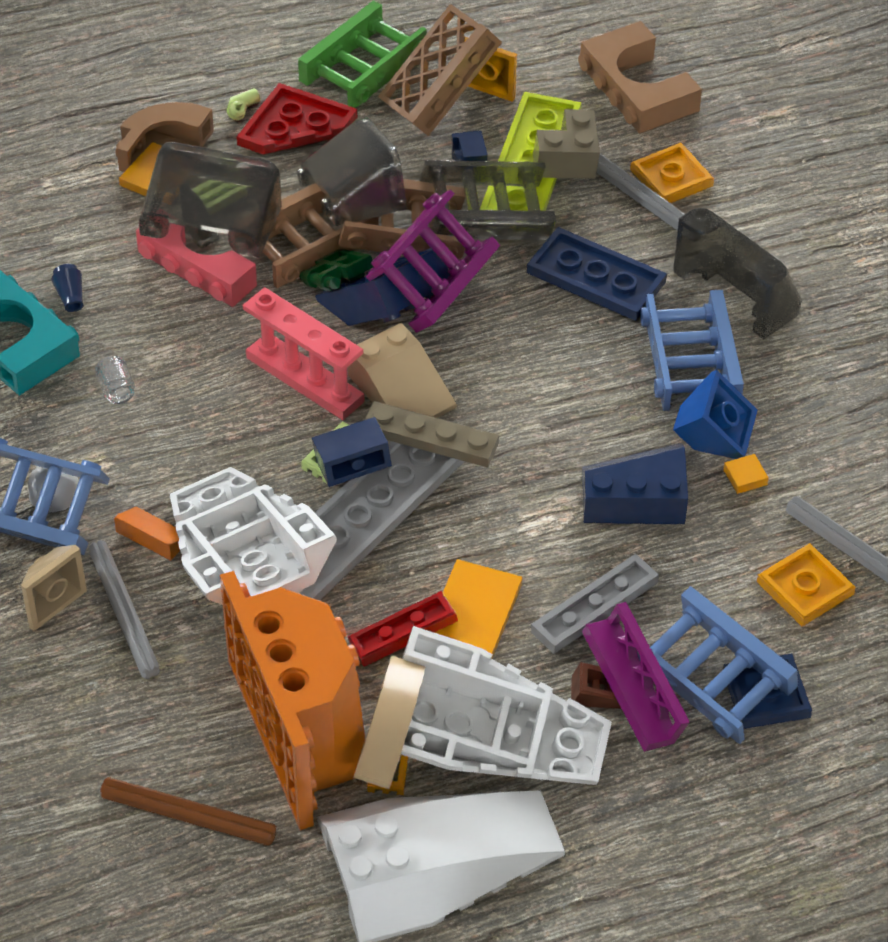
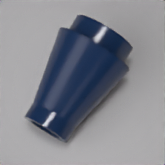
(68, 284)

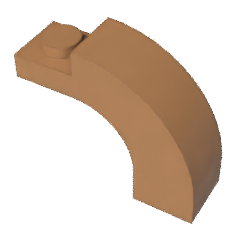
(162, 124)

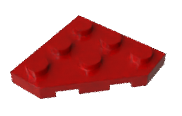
(293, 120)

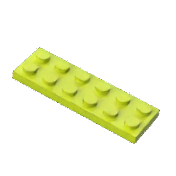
(533, 114)

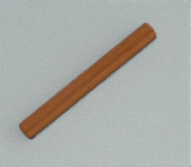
(188, 811)

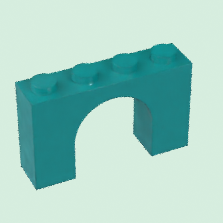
(44, 349)

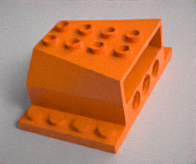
(297, 688)

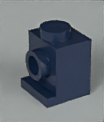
(468, 146)

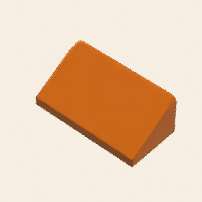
(148, 531)

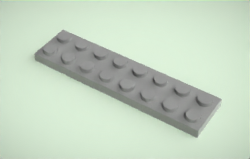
(374, 506)

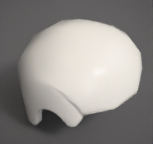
(64, 491)

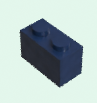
(352, 451)

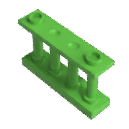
(355, 34)

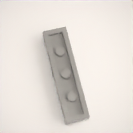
(594, 603)

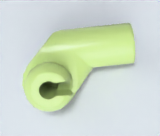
(238, 104)

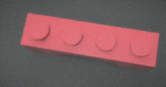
(223, 275)

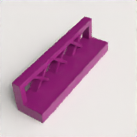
(633, 681)

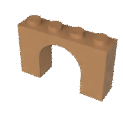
(642, 104)

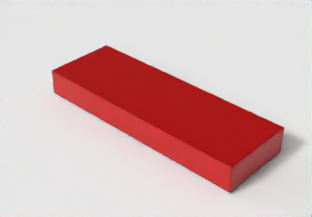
(394, 631)

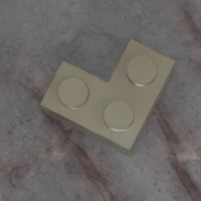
(573, 149)

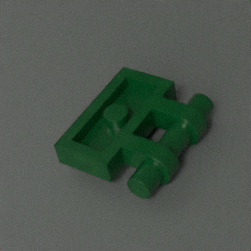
(335, 266)

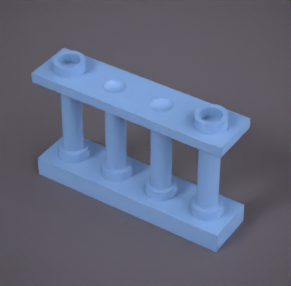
(718, 335)
(36, 527)
(748, 653)

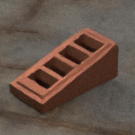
(592, 695)

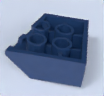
(379, 298)
(637, 488)

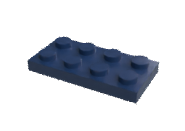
(596, 273)

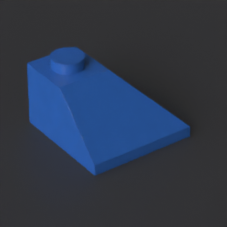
(716, 418)

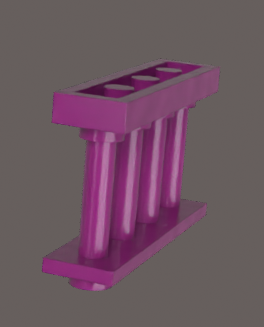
(460, 270)

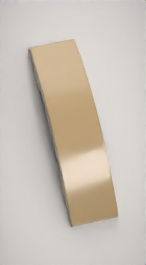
(390, 722)

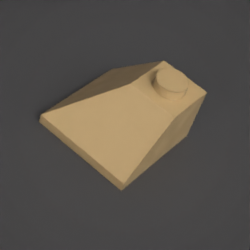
(53, 584)

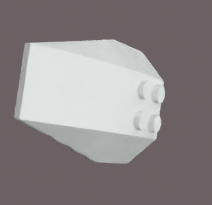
(249, 530)
(495, 720)
(429, 855)

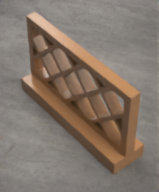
(450, 80)

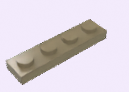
(435, 434)

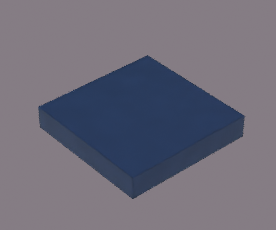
(776, 705)

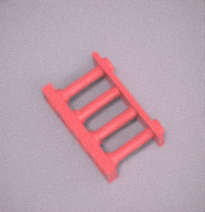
(295, 368)

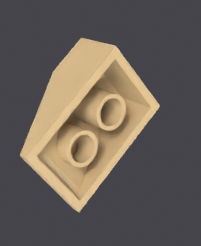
(400, 374)

